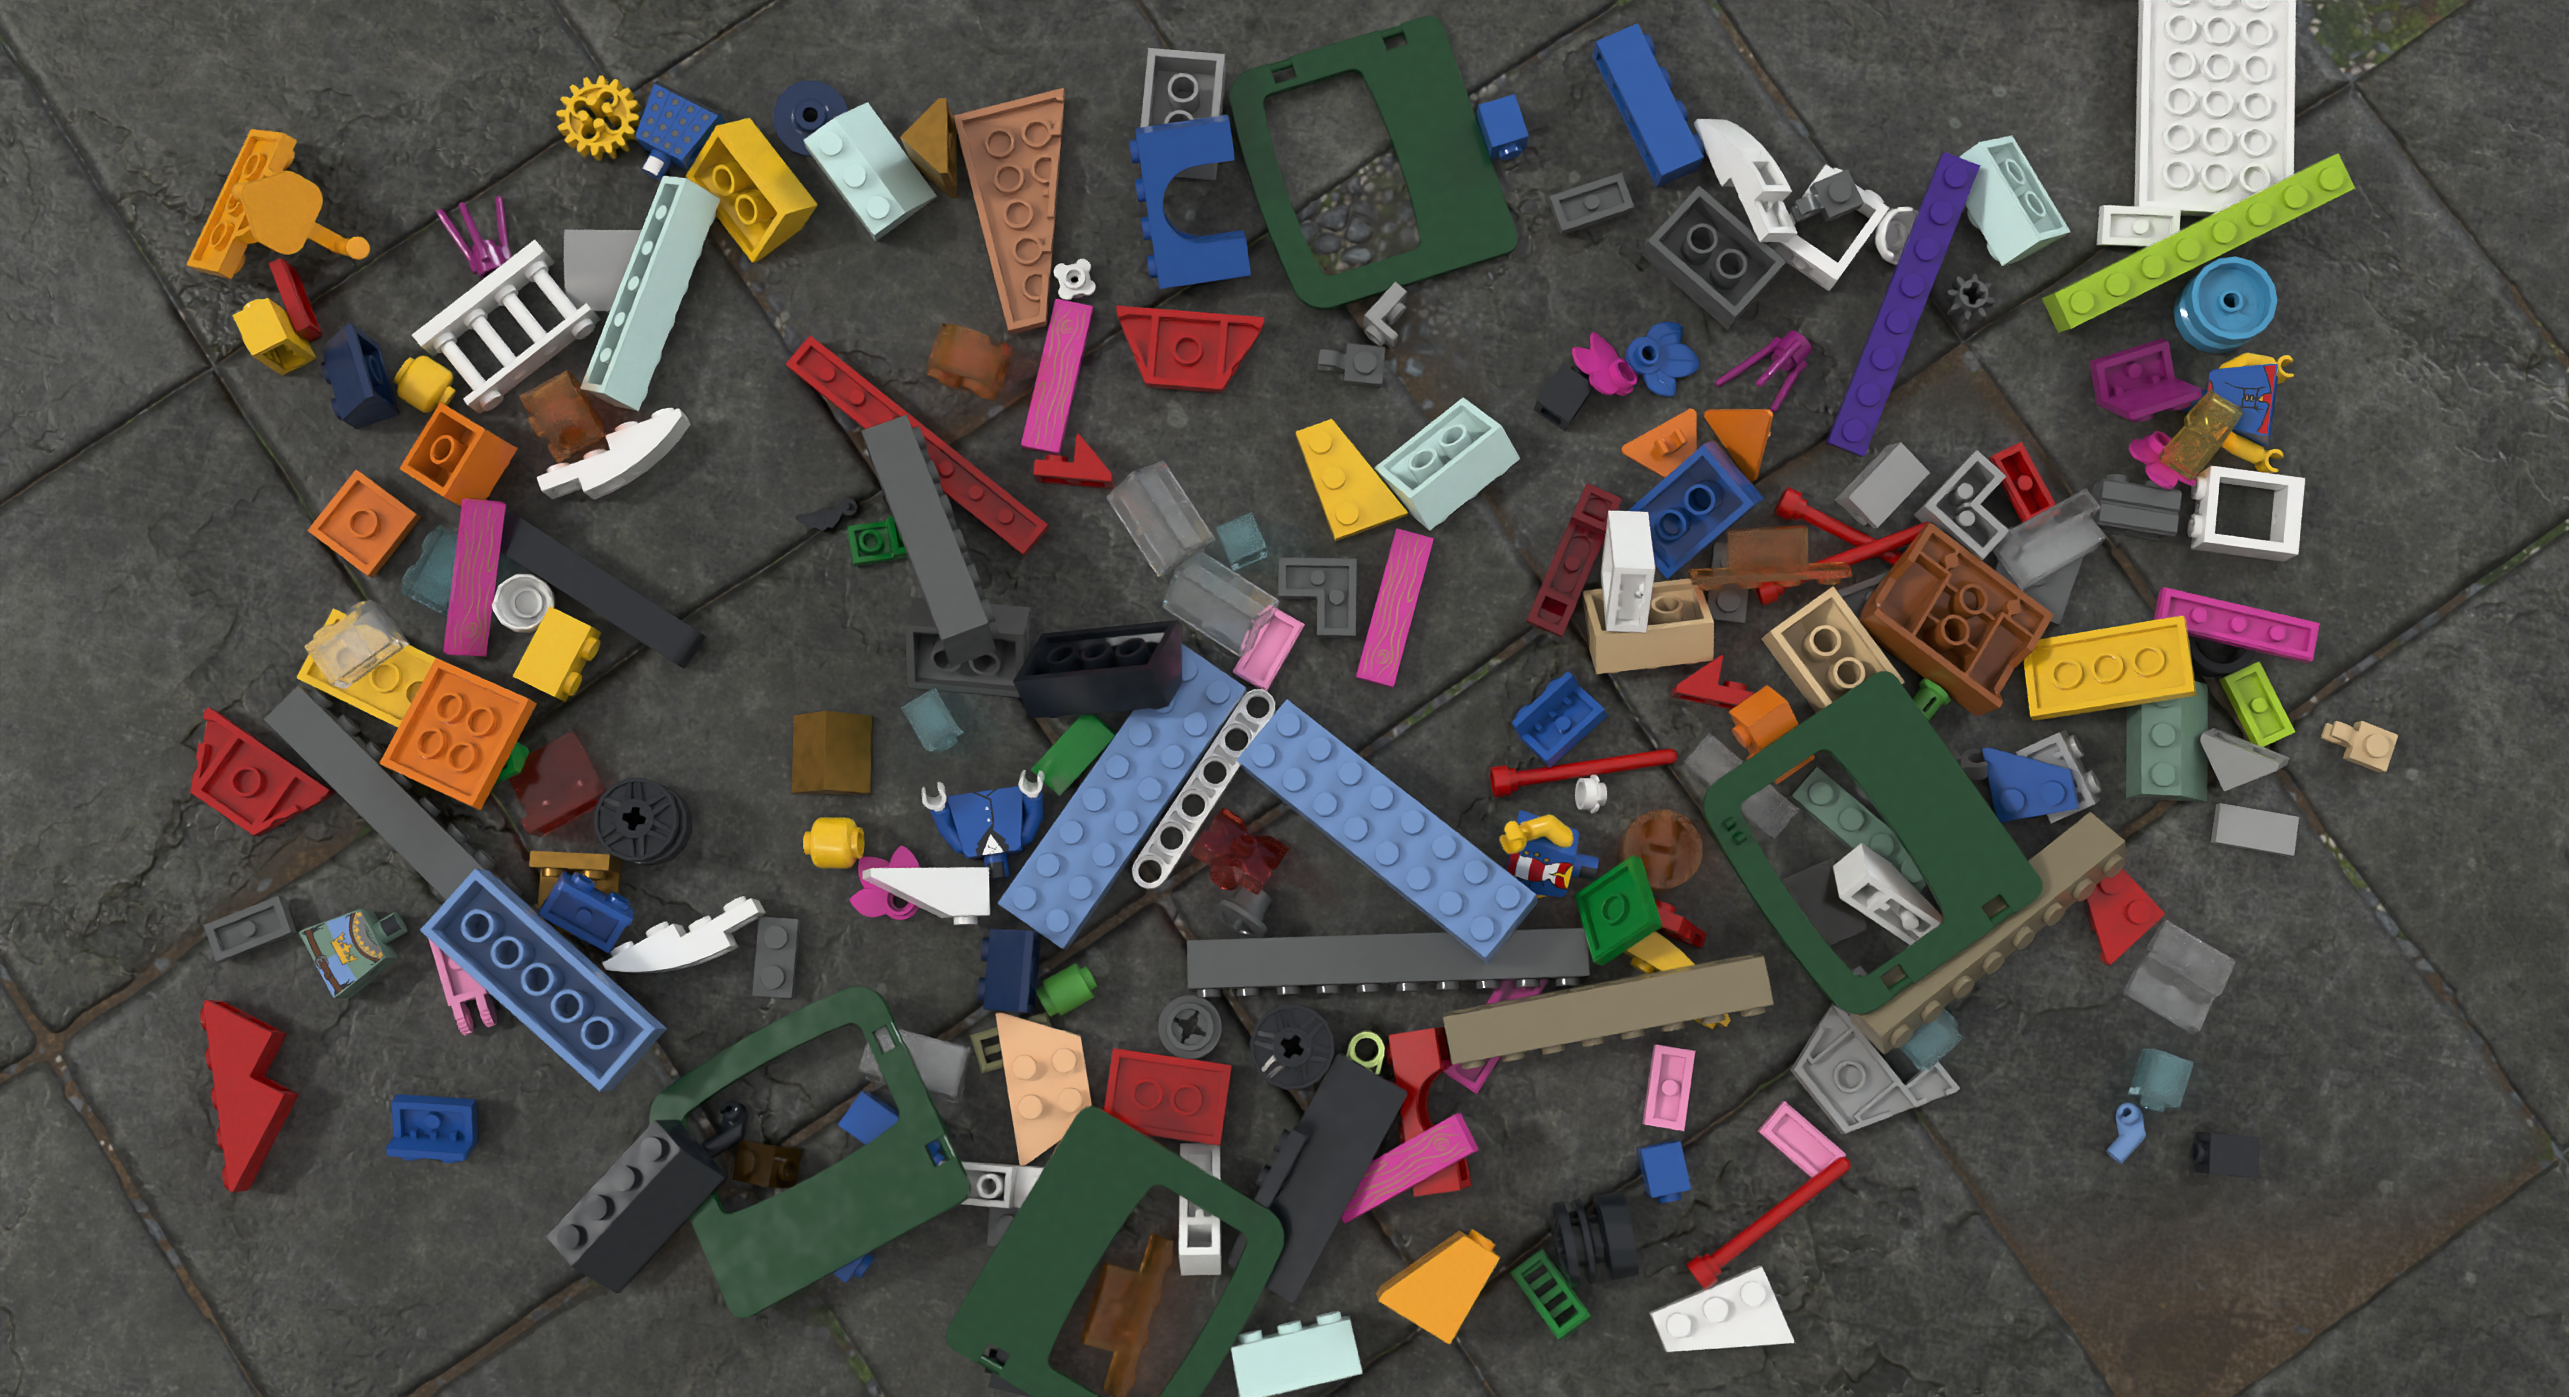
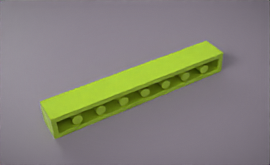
(2198, 243)

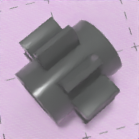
(1978, 295)

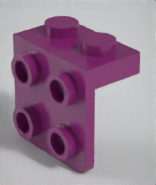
(2140, 382)

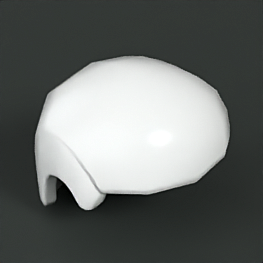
(1893, 232)
(523, 602)

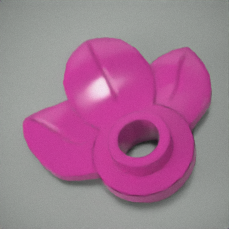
(1605, 369)
(2148, 452)
(877, 902)

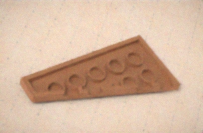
(1014, 178)

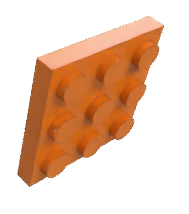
(458, 733)

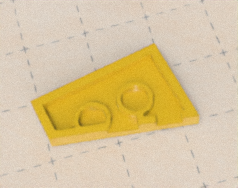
(1345, 482)

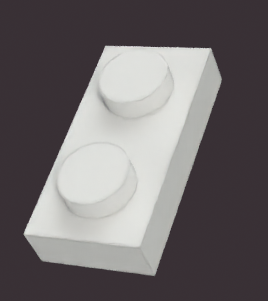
(2136, 225)

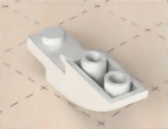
(1748, 167)
(632, 452)
(674, 949)
(999, 1183)

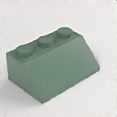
(2166, 749)

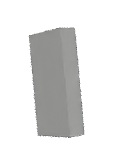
(2255, 830)

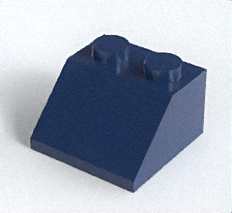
(358, 378)
(1010, 970)

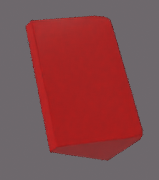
(2022, 482)

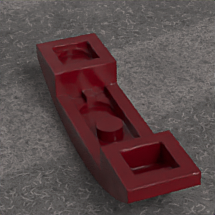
(1573, 561)

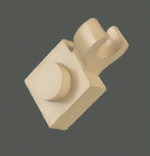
(2363, 742)

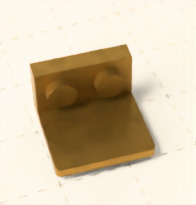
(600, 868)

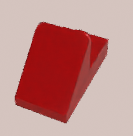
(1084, 472)
(1704, 689)

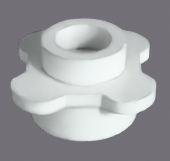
(1074, 290)

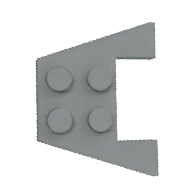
(1854, 1080)

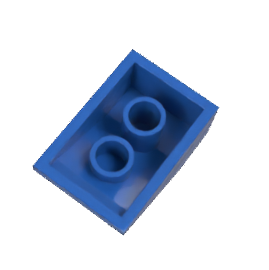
(1695, 506)

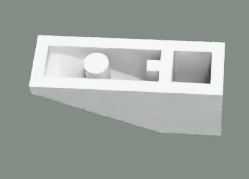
(941, 891)
(1884, 894)
(1198, 1228)

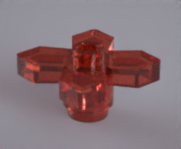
(1237, 855)

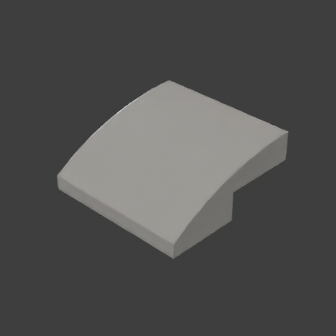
(596, 265)

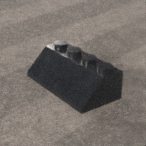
(1102, 670)
(637, 1205)

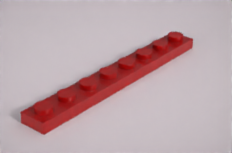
(958, 476)

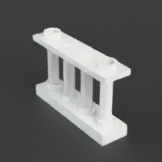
(472, 312)

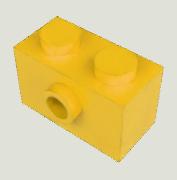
(271, 336)
(558, 654)

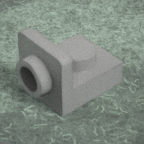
(1386, 309)

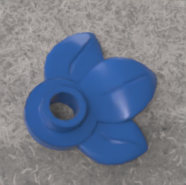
(1667, 358)

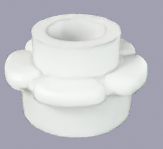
(1590, 794)

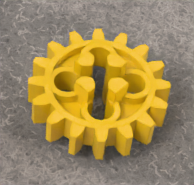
(579, 123)

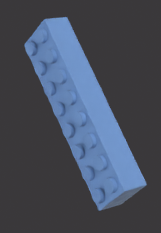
(1120, 803)
(1388, 831)

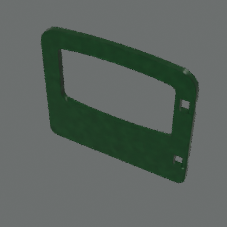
(1436, 143)
(1926, 803)
(843, 1210)
(1064, 1230)

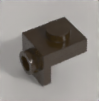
(766, 1164)

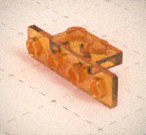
(1768, 556)
(1123, 1311)

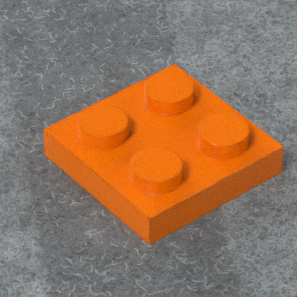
(364, 523)

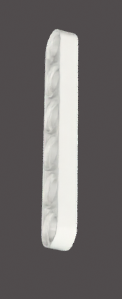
(1200, 786)

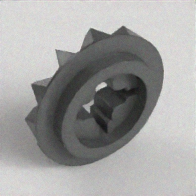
(1171, 1032)

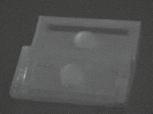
(2179, 977)

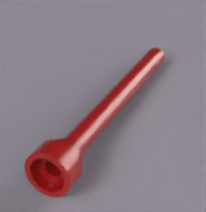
(1794, 506)
(1770, 590)
(1507, 780)
(1708, 1267)

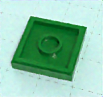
(1618, 910)

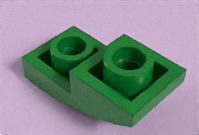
(875, 542)
(1074, 752)

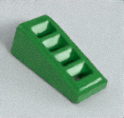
(1574, 1322)

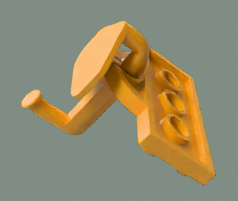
(265, 207)

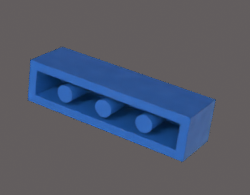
(1648, 105)

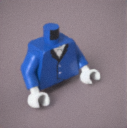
(989, 821)

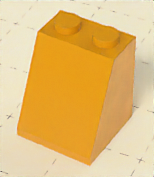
(1442, 1283)

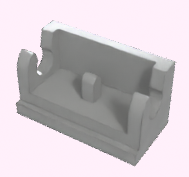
(1882, 485)

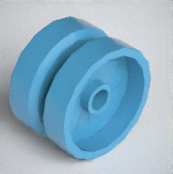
(2225, 305)

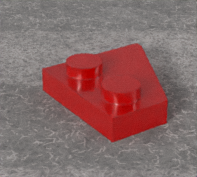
(2120, 914)
(1679, 927)

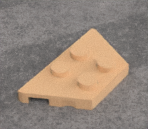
(1043, 1081)

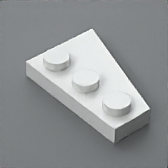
(1724, 1316)

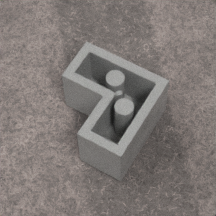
(1958, 506)

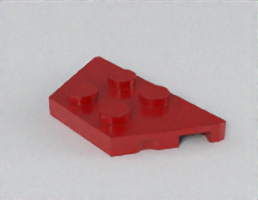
(1187, 346)
(250, 779)

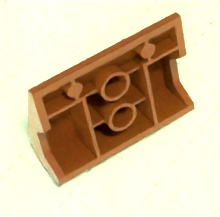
(1954, 620)

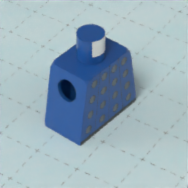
(674, 130)

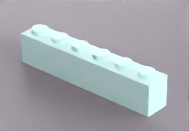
(650, 293)

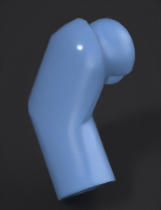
(2130, 1132)

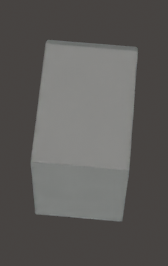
(2238, 760)

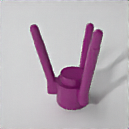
(486, 254)
(1787, 355)

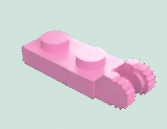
(461, 988)

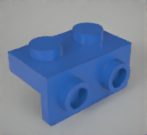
(1558, 719)
(587, 911)
(433, 1128)

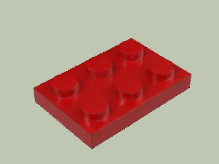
(1168, 1095)

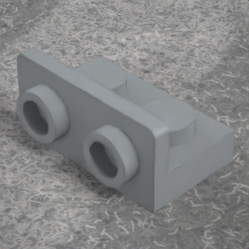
(2066, 752)

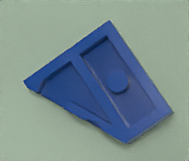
(2028, 787)

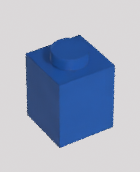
(1502, 127)
(1664, 1170)

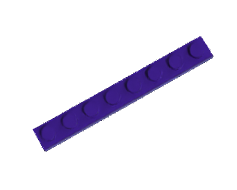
(1902, 304)

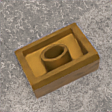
(933, 146)
(832, 753)

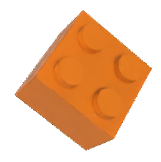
(457, 457)

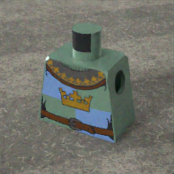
(353, 949)

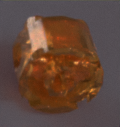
(969, 359)
(563, 416)
(1666, 845)

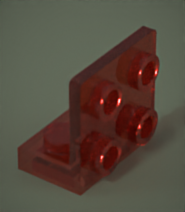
(557, 785)

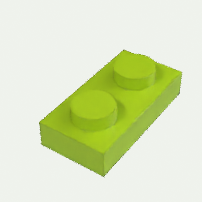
(2257, 705)

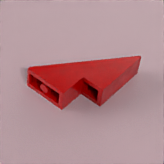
(247, 1102)

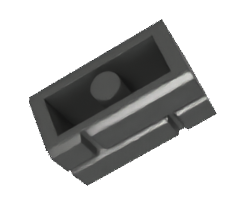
(2136, 508)

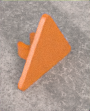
(1743, 435)
(1665, 445)

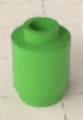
(1067, 990)

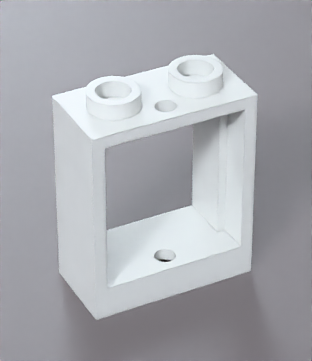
(1814, 262)
(2285, 514)
(1627, 571)

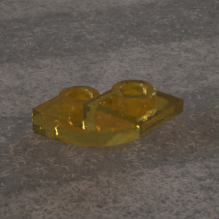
(2201, 437)

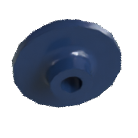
(793, 105)

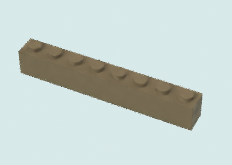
(2068, 873)
(1608, 1009)

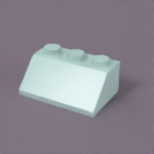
(869, 169)
(2010, 202)
(1447, 463)
(1295, 1356)

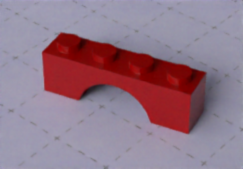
(1417, 1062)

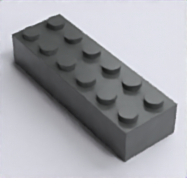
(932, 540)

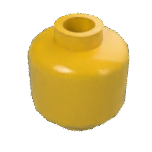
(424, 383)
(834, 843)

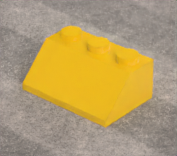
(757, 191)

